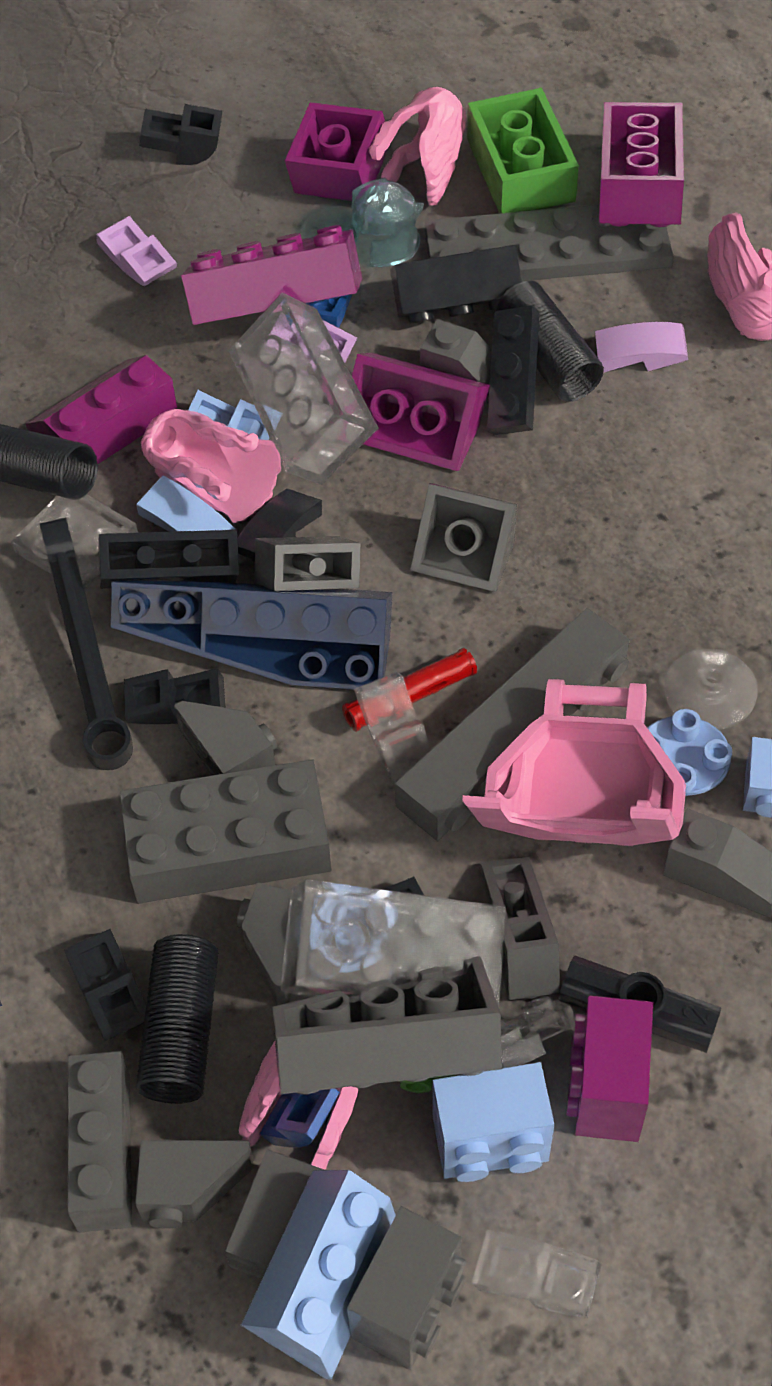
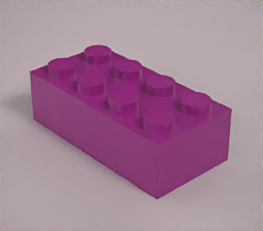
(642, 164)
(256, 275)

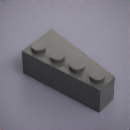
(390, 1032)

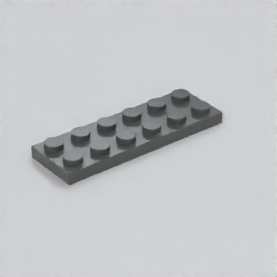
(555, 241)

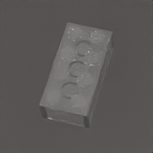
(302, 389)
(364, 935)

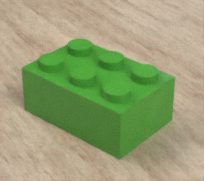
(522, 152)

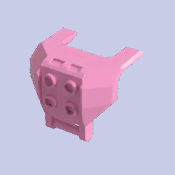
(585, 775)

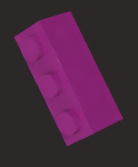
(111, 408)
(420, 409)

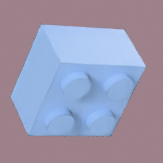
(492, 1122)

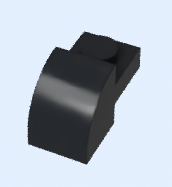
(189, 135)

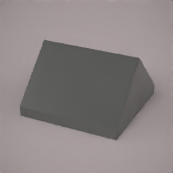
(464, 537)

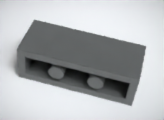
(99, 1142)

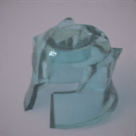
(386, 209)

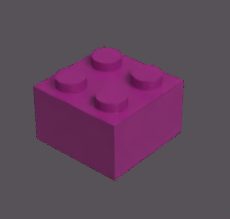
(332, 151)
(610, 1068)

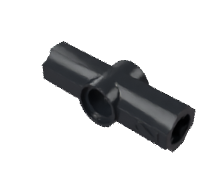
(674, 1013)

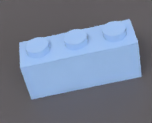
(319, 1269)

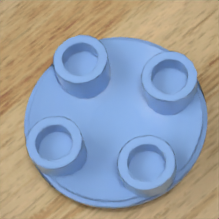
(694, 749)

